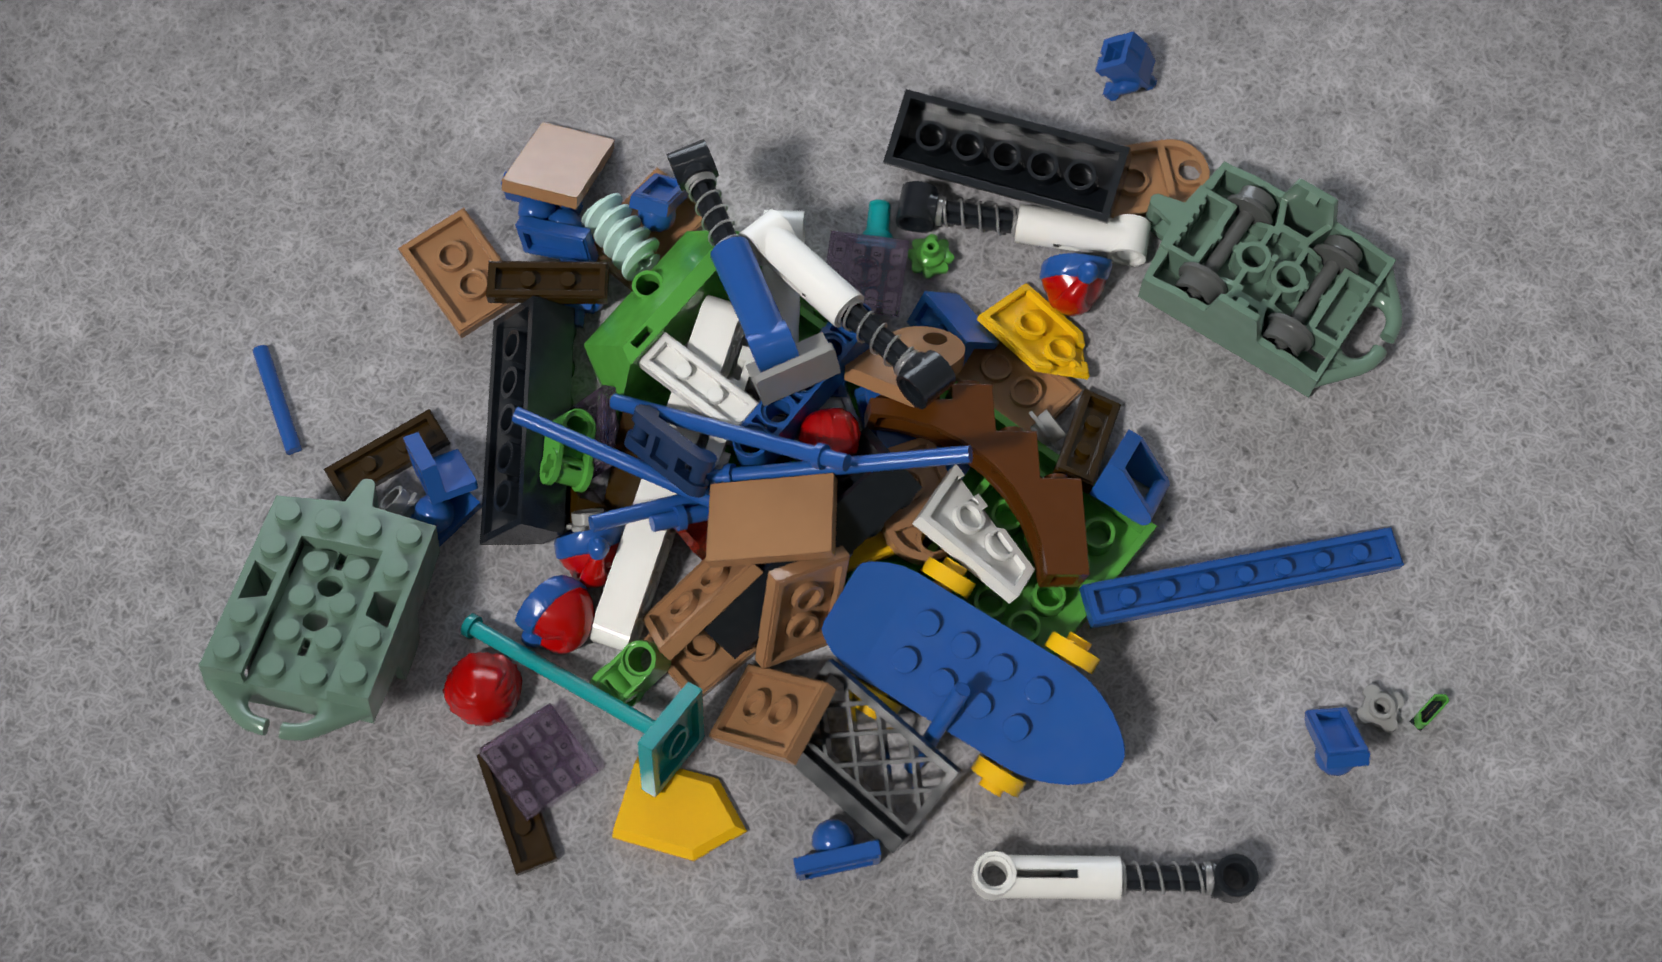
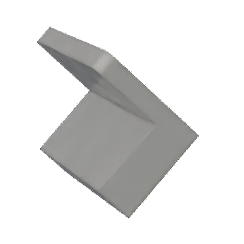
(814, 365)

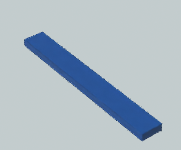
(1240, 577)

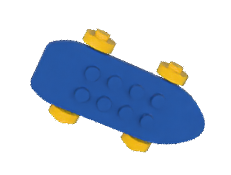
(1023, 703)

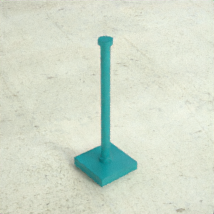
(665, 741)

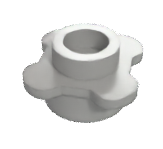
(1047, 429)
(399, 501)
(580, 519)
(1370, 715)

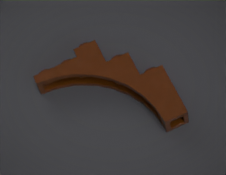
(1045, 507)

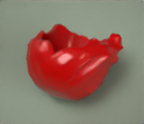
(832, 427)
(483, 688)

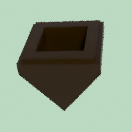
(578, 501)

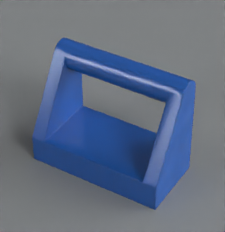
(1118, 489)

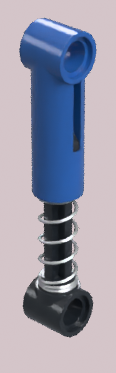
(734, 259)

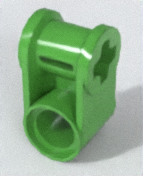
(565, 464)
(625, 675)

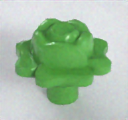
(930, 256)

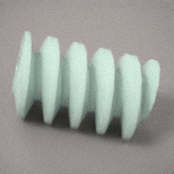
(621, 236)

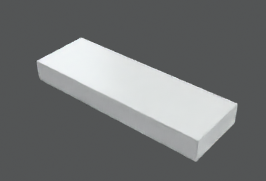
(696, 382)

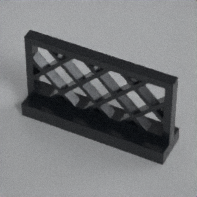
(849, 788)

